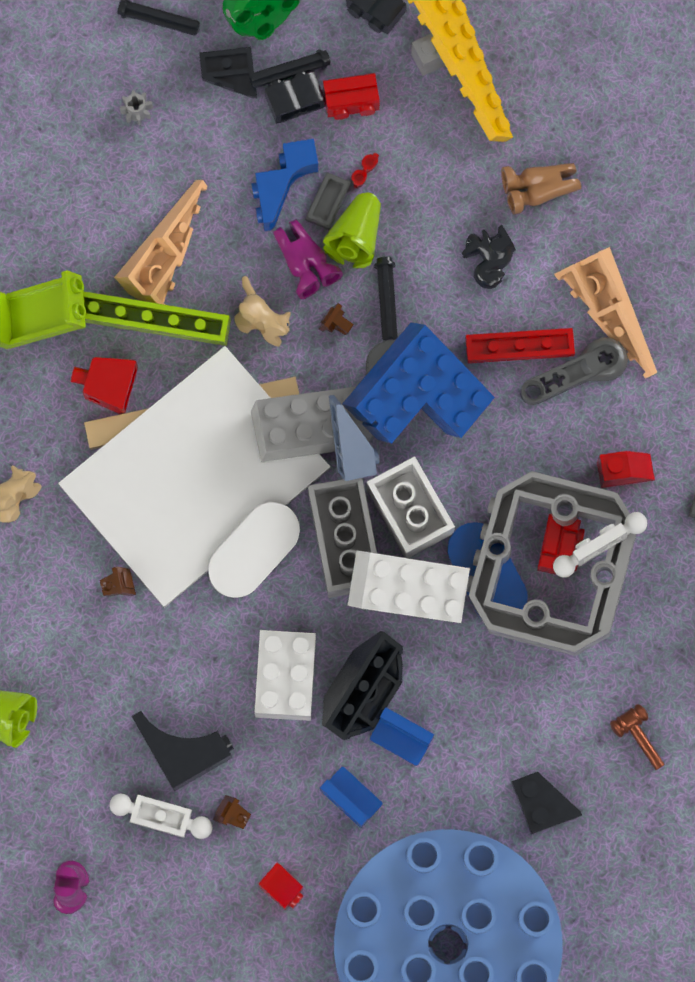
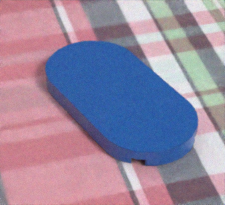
(461, 553)

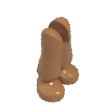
(542, 185)

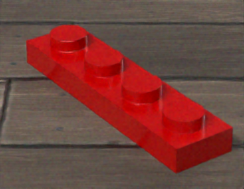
(520, 345)

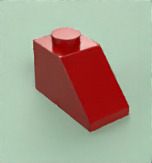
(624, 468)
(282, 887)

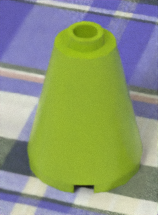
(355, 232)
(15, 713)

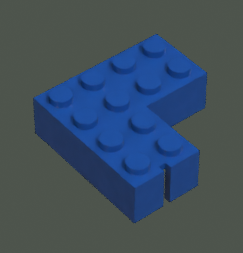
(416, 376)

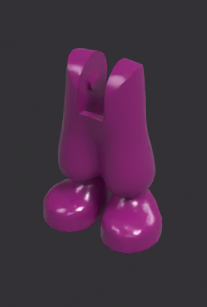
(305, 254)
(68, 885)

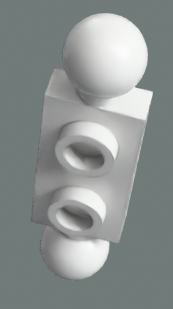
(609, 536)
(161, 816)

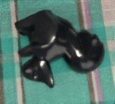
(496, 255)

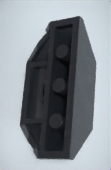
(363, 687)

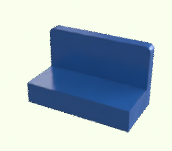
(401, 737)
(351, 796)

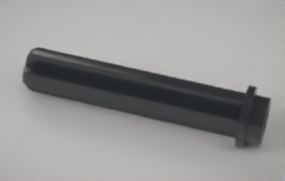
(158, 17)
(289, 69)
(387, 297)

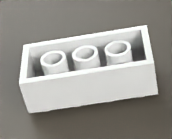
(408, 586)

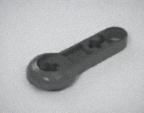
(581, 370)

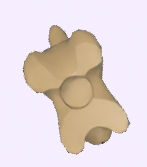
(256, 314)
(16, 489)

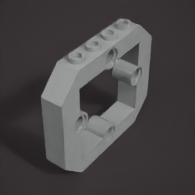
(514, 622)

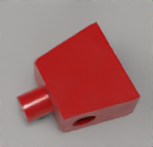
(107, 382)

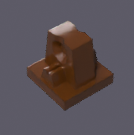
(334, 320)
(118, 583)
(231, 813)

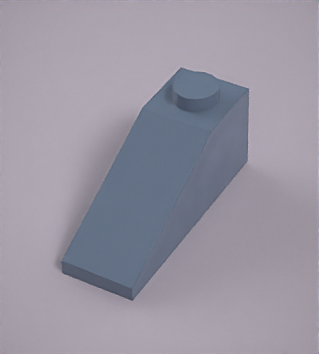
(353, 451)

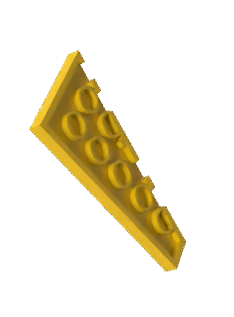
(463, 57)

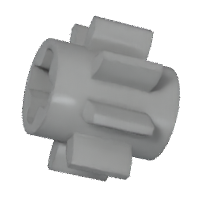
(141, 113)

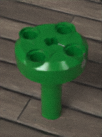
(257, 17)

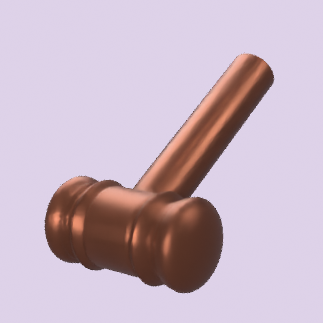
(630, 722)

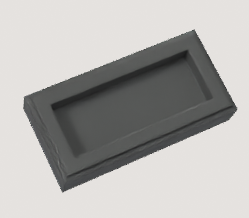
(328, 201)

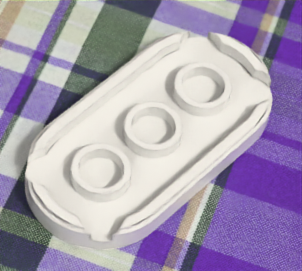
(253, 549)

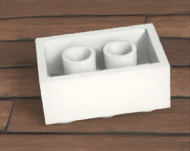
(410, 507)
(285, 675)

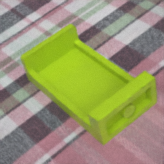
(42, 311)

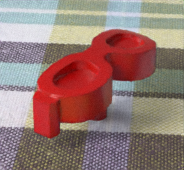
(368, 163)

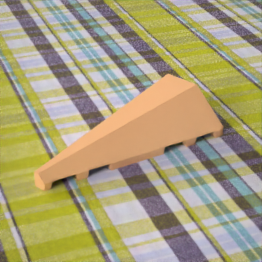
(152, 266)
(603, 291)

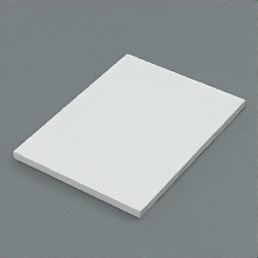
(185, 477)

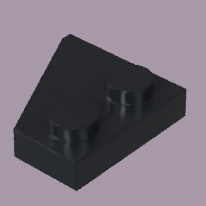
(229, 70)
(542, 803)

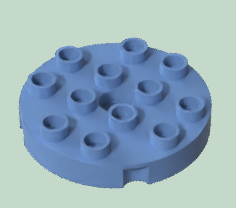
(440, 882)

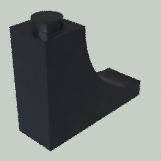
(184, 758)

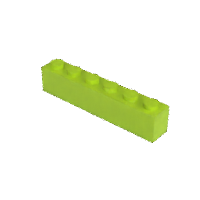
(156, 318)

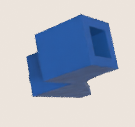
(273, 186)

